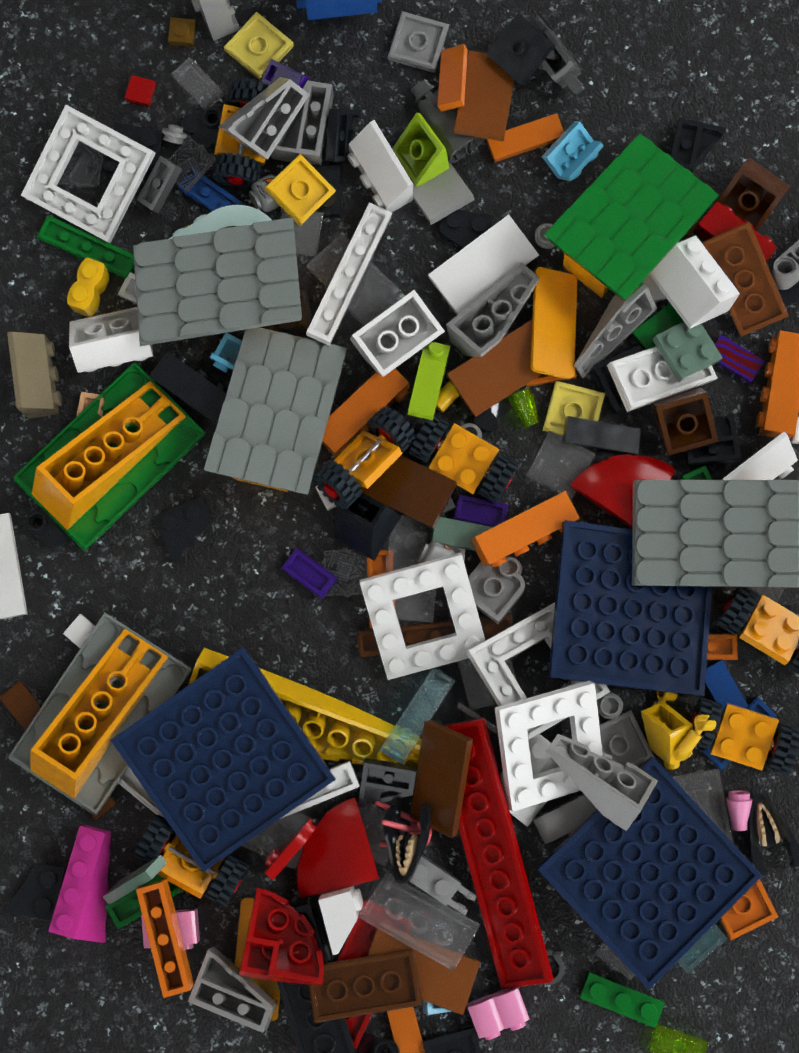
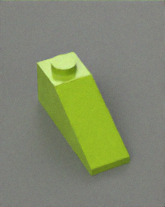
(429, 380)

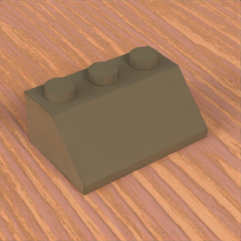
(34, 374)

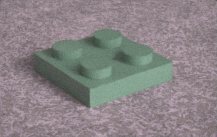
(687, 350)

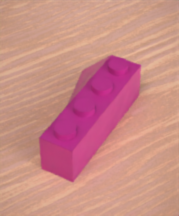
(81, 904)

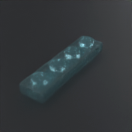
(421, 708)

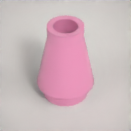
(739, 808)

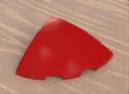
(611, 482)
(336, 853)
(280, 943)

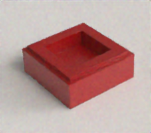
(140, 91)

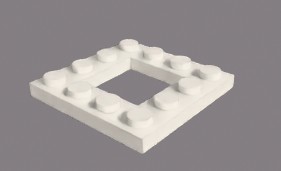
(67, 133)
(384, 588)
(491, 656)
(515, 718)

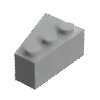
(218, 17)
(266, 117)
(309, 128)
(231, 995)

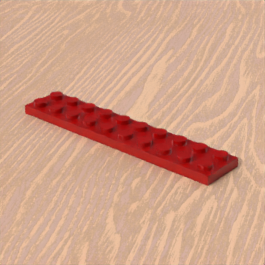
(499, 868)

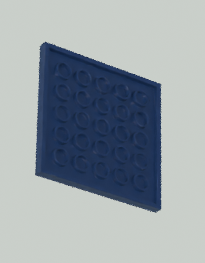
(623, 631)
(223, 759)
(652, 885)

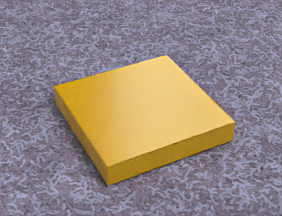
(300, 190)

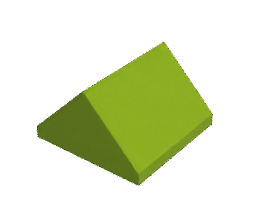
(421, 151)

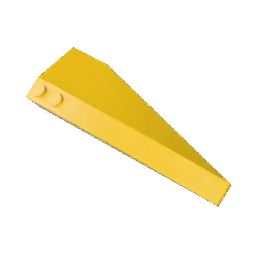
(329, 724)

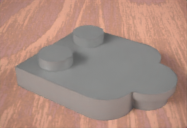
(497, 588)

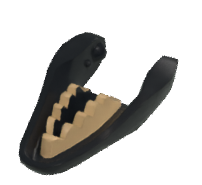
(767, 831)
(406, 850)

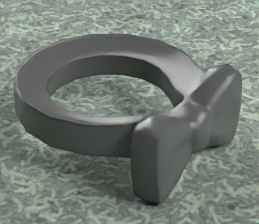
(557, 953)

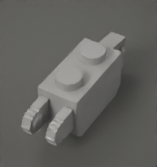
(440, 884)

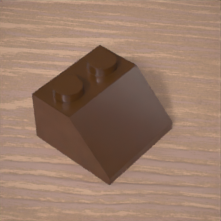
(754, 193)
(685, 421)

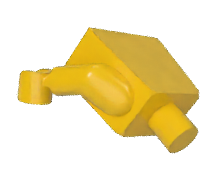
(670, 733)

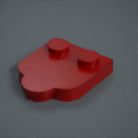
(279, 858)

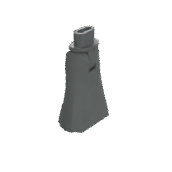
(443, 122)

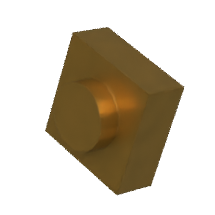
(182, 32)

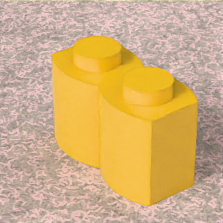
(90, 284)

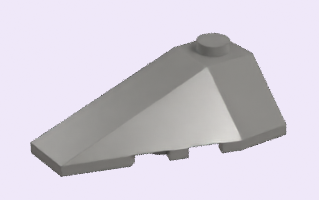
(491, 315)
(614, 326)
(612, 787)

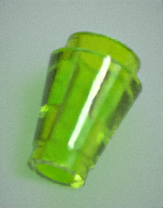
(525, 407)

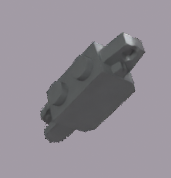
(559, 62)

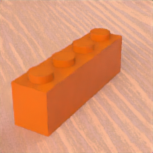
(782, 387)
(352, 416)
(524, 529)
(165, 938)

